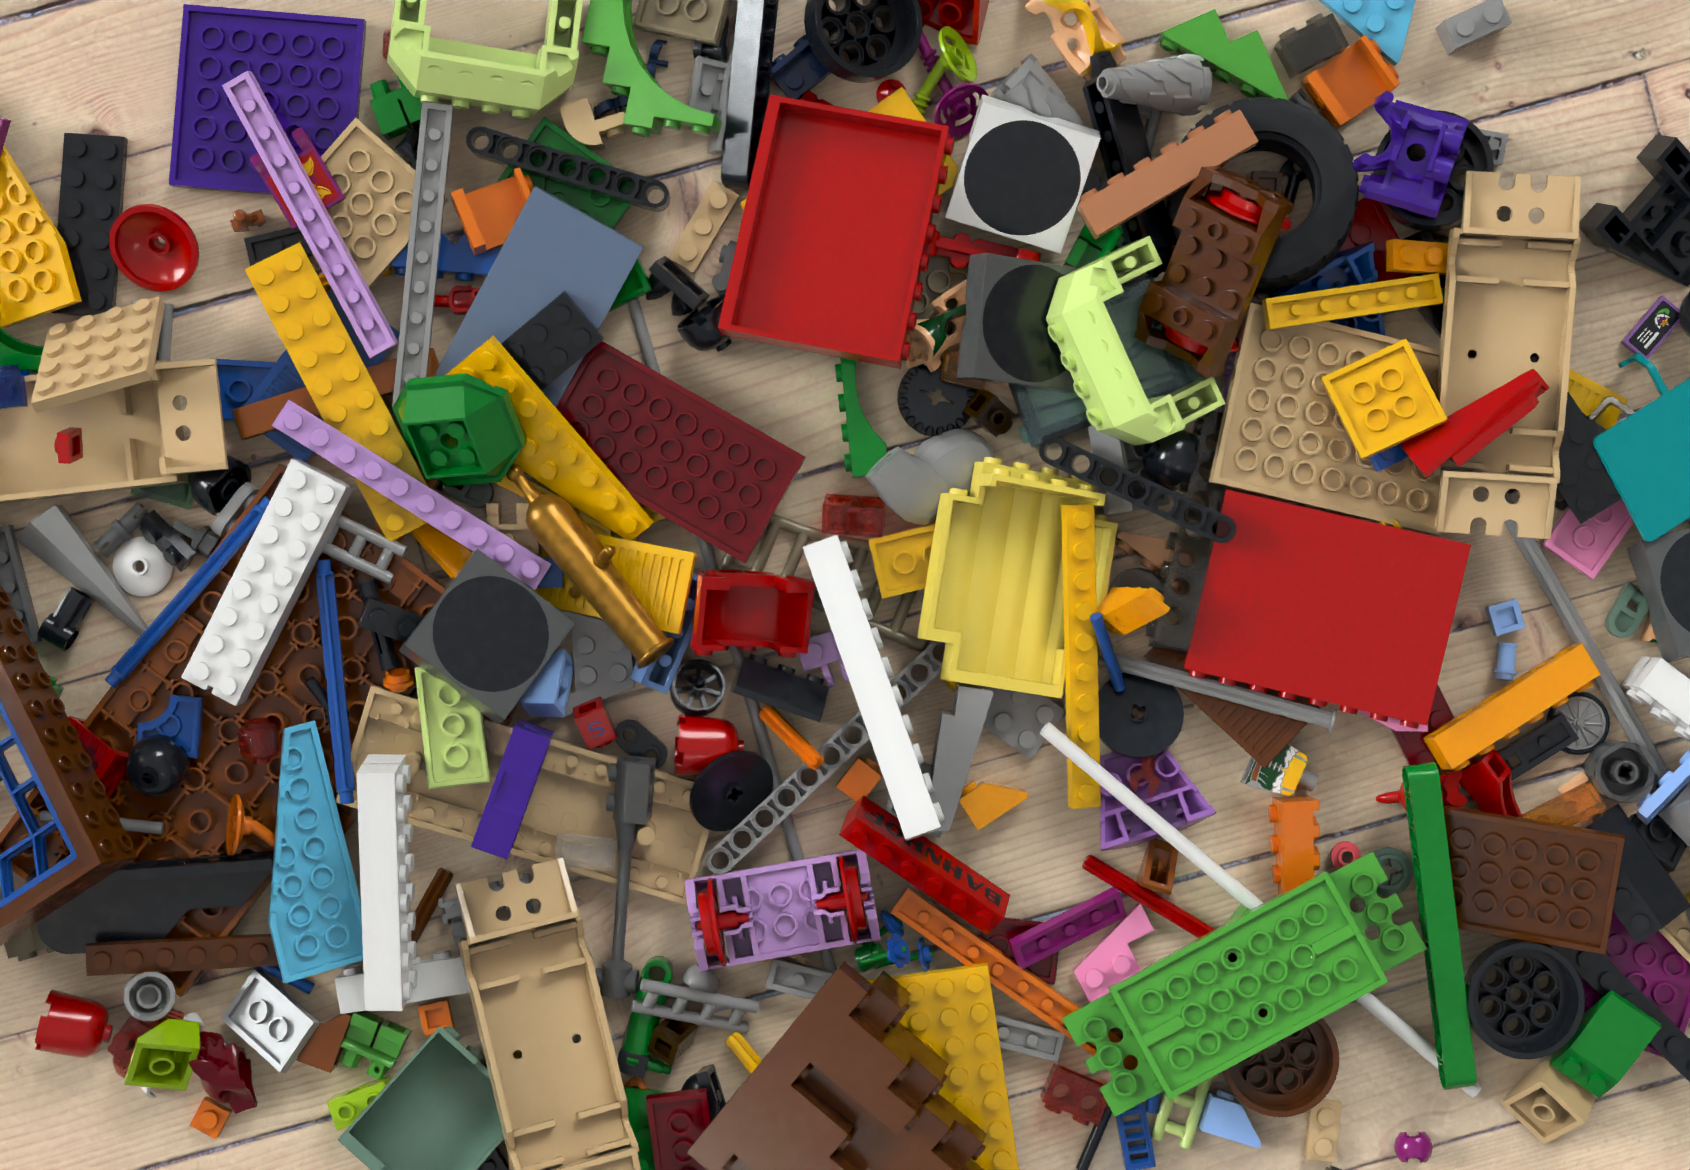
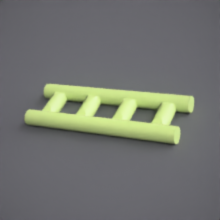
(1186, 1131)

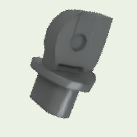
(202, 541)

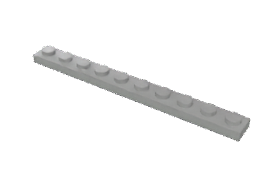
(424, 244)
(1013, 1033)

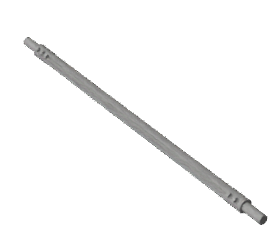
(1580, 634)

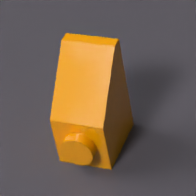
(989, 801)

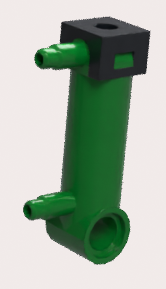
(633, 1055)

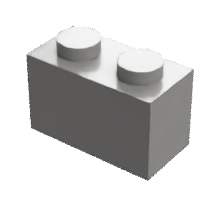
(1473, 25)

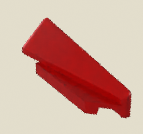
(1476, 424)

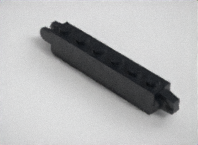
(1121, 147)

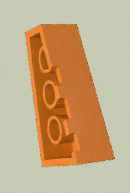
(1294, 840)

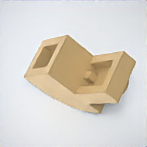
(584, 127)

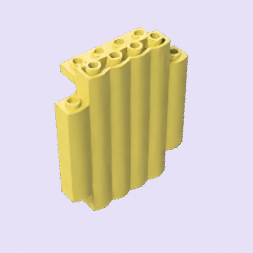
(1000, 576)

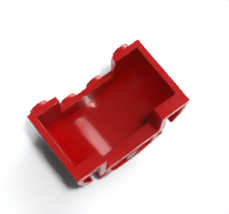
(751, 612)

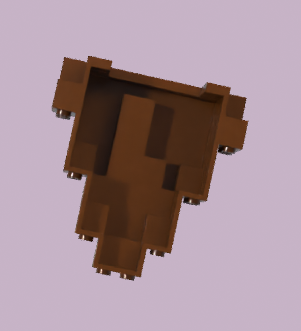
(844, 1093)

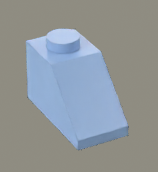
(551, 687)
(1227, 1119)

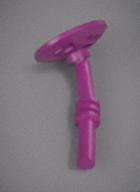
(954, 101)

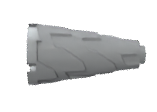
(1166, 84)
(1036, 92)

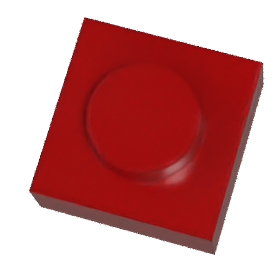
(69, 445)

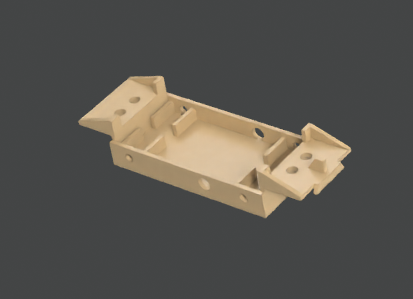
(127, 436)

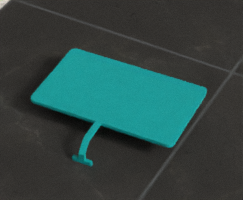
(1651, 457)

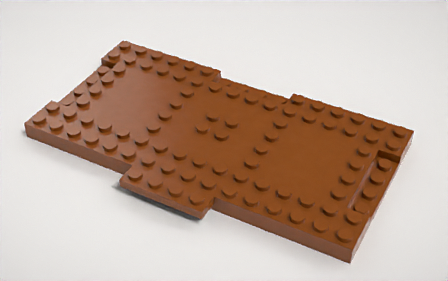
(199, 808)

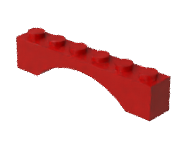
(1490, 784)

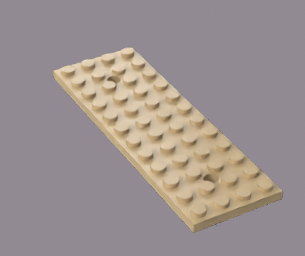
(565, 799)

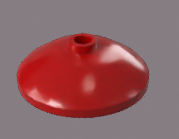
(141, 254)

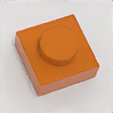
(435, 1015)
(211, 1117)

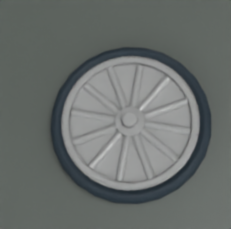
(1587, 718)

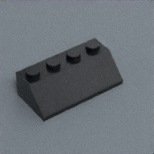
(1645, 891)

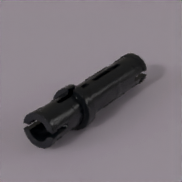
(383, 644)

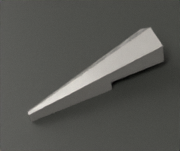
(63, 547)

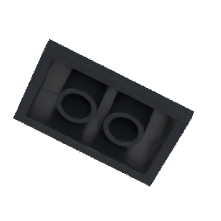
(780, 687)

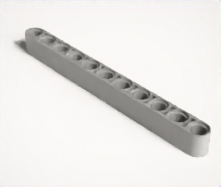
(794, 781)

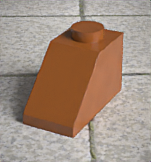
(324, 1045)

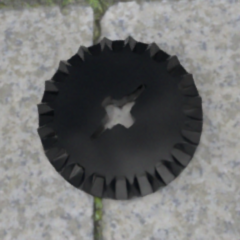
(917, 406)

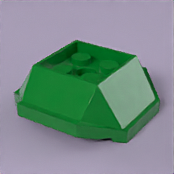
(459, 428)

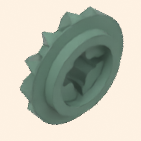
(1398, 860)

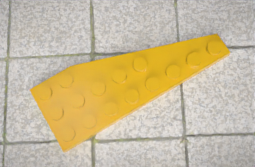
(33, 255)

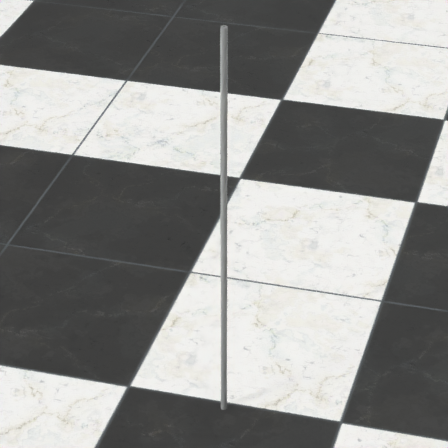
(752, 705)

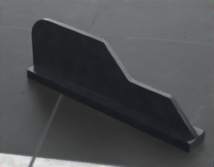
(151, 897)

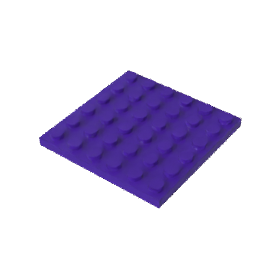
(301, 62)

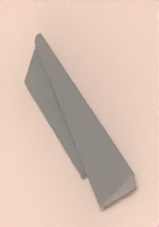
(955, 746)

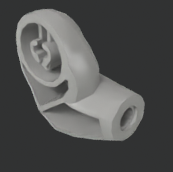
(913, 483)

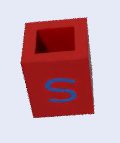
(594, 723)

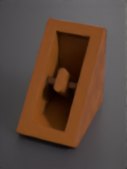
(1158, 867)

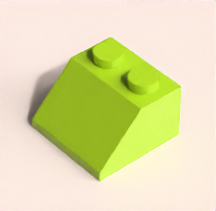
(163, 1056)

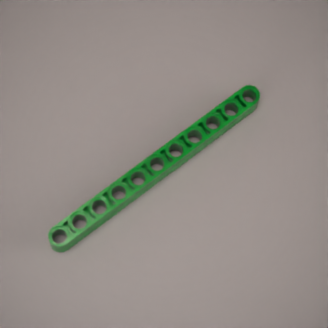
(1439, 925)

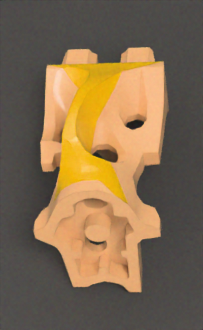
(1086, 33)

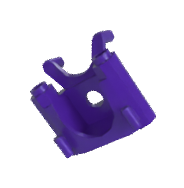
(1409, 183)

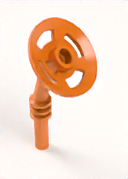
(241, 825)

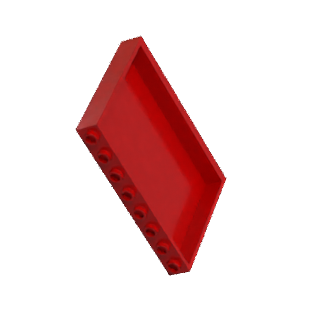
(836, 231)
(1327, 609)

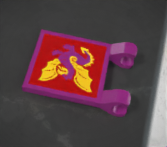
(316, 169)

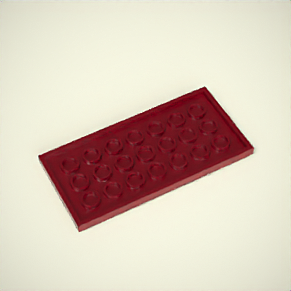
(679, 450)

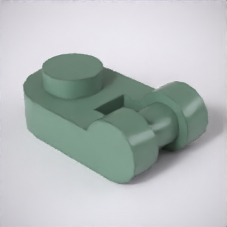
(1621, 620)

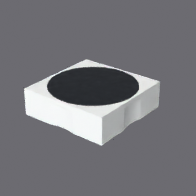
(1022, 174)

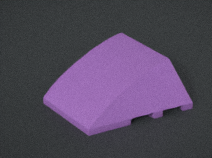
(1175, 801)

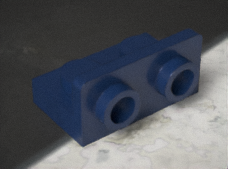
(798, 70)

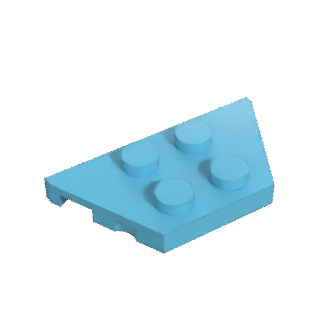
(1377, 19)

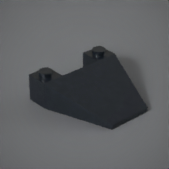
(1657, 223)

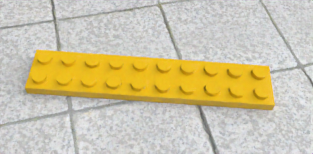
(334, 372)

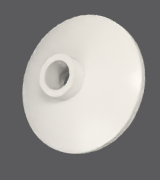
(153, 577)

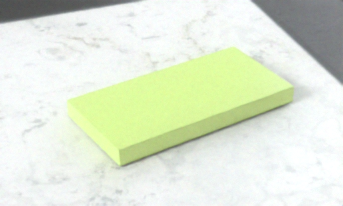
(451, 735)

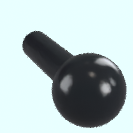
(320, 694)

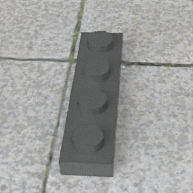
(15, 582)

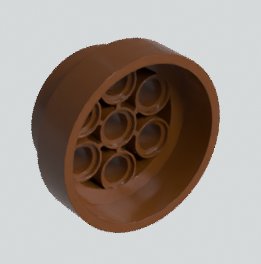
(1311, 1076)

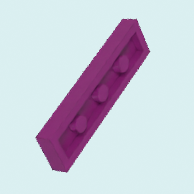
(1067, 928)

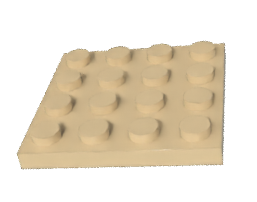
(377, 201)
(98, 354)

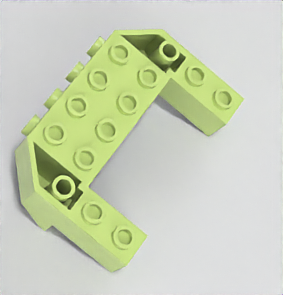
(483, 74)
(1098, 358)

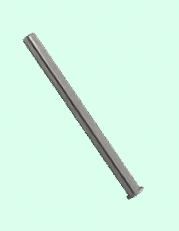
(1223, 691)

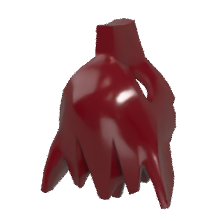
(225, 1072)

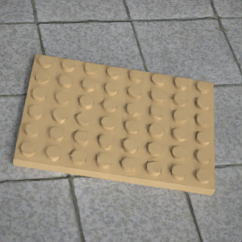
(1288, 439)

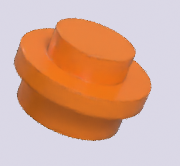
(398, 679)

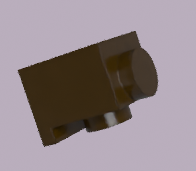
(989, 413)
(671, 1039)

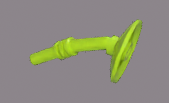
(953, 59)

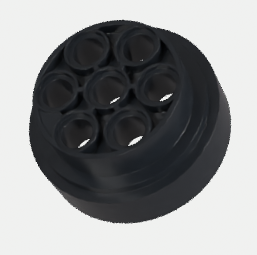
(893, 42)
(1473, 156)
(1561, 997)

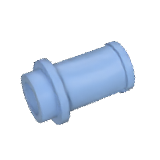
(1506, 662)

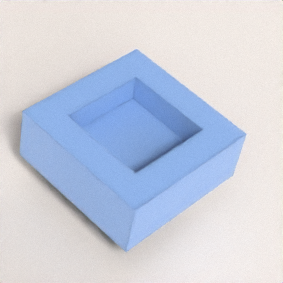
(1505, 617)

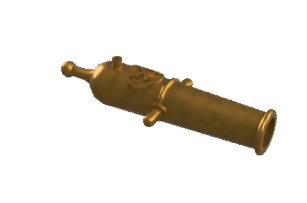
(591, 570)

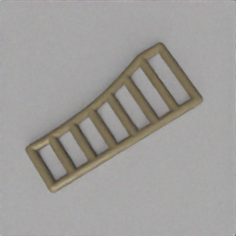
(862, 548)

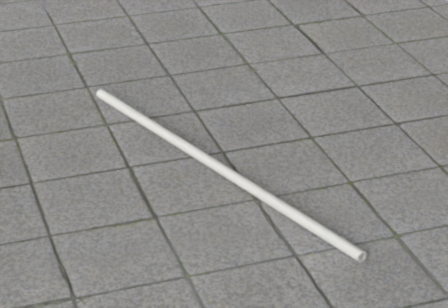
(1221, 877)

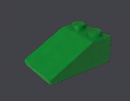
(1605, 1044)

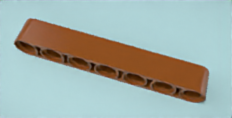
(258, 417)

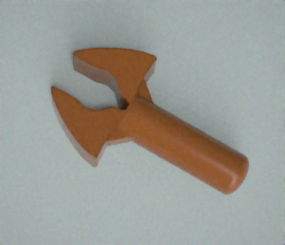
(243, 220)

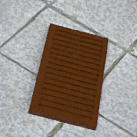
(1255, 730)

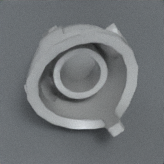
(149, 996)

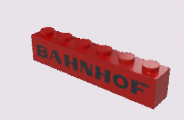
(925, 866)

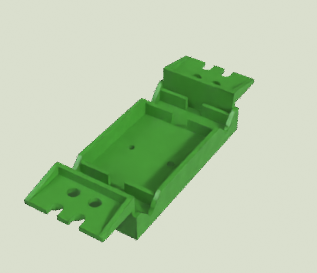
(1201, 1011)

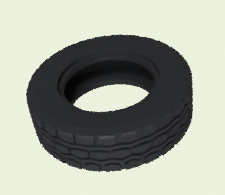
(1327, 164)

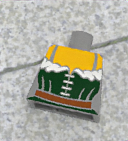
(1281, 774)

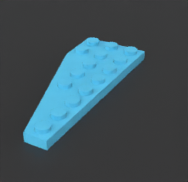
(313, 884)

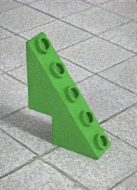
(1238, 61)

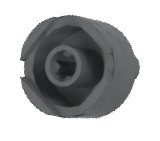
(1636, 776)

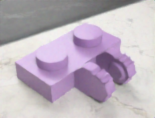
(821, 651)

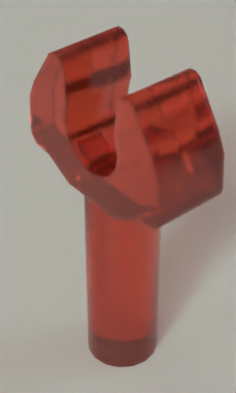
(1146, 773)

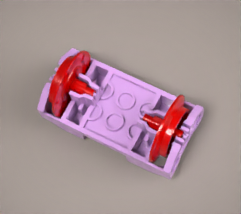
(781, 910)

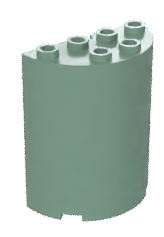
(431, 1113)

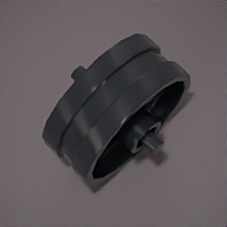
(697, 687)

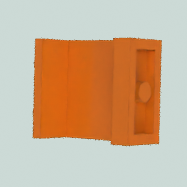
(1350, 82)
(491, 211)

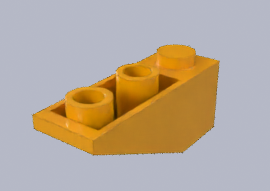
(1130, 608)

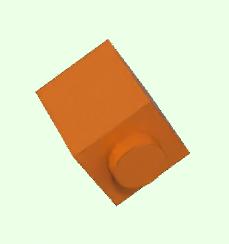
(860, 778)

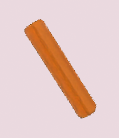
(791, 737)

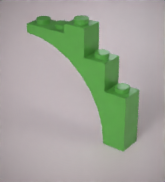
(649, 107)

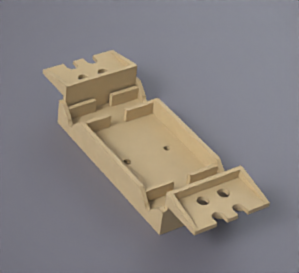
(1506, 299)
(531, 994)

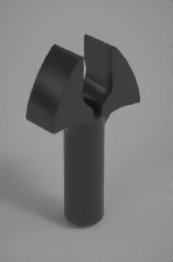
(1293, 180)

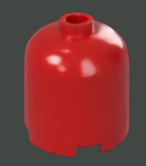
(702, 742)
(73, 1026)

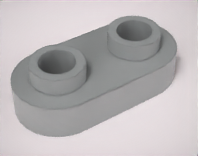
(234, 509)

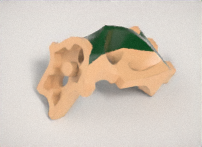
(930, 333)

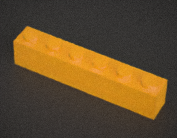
(1512, 707)

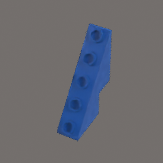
(455, 260)

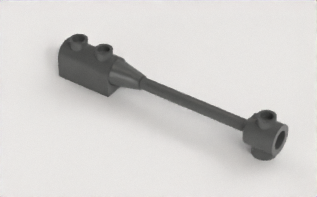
(630, 807)

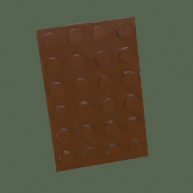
(1533, 878)

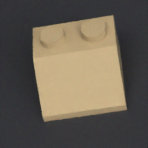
(1549, 1102)

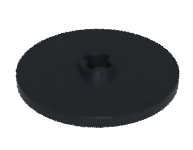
(1138, 737)
(730, 790)

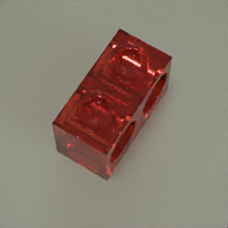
(853, 515)
(1079, 1087)

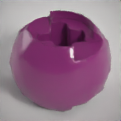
(1413, 1147)

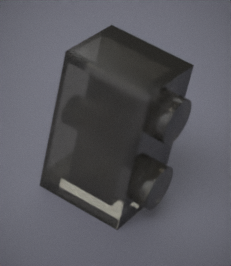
(1310, 45)

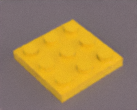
(1384, 399)

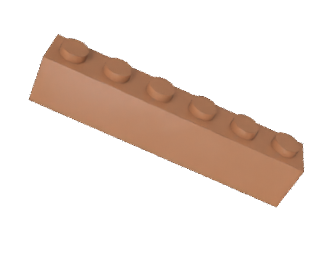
(1166, 174)

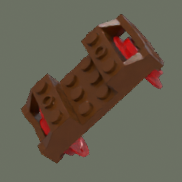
(1213, 268)

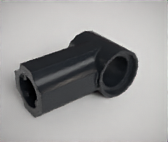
(62, 625)

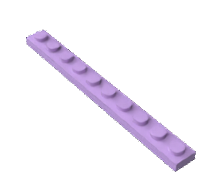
(310, 214)
(410, 493)

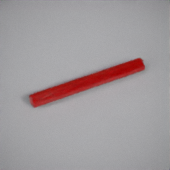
(1146, 897)

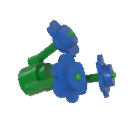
(874, 955)

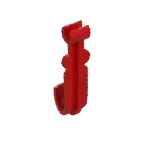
(961, 247)

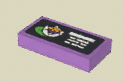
(1652, 328)

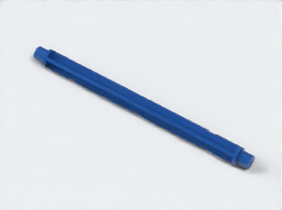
(187, 595)
(335, 682)

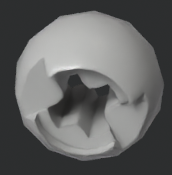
(700, 980)

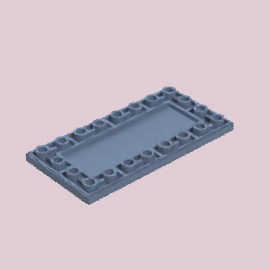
(545, 254)

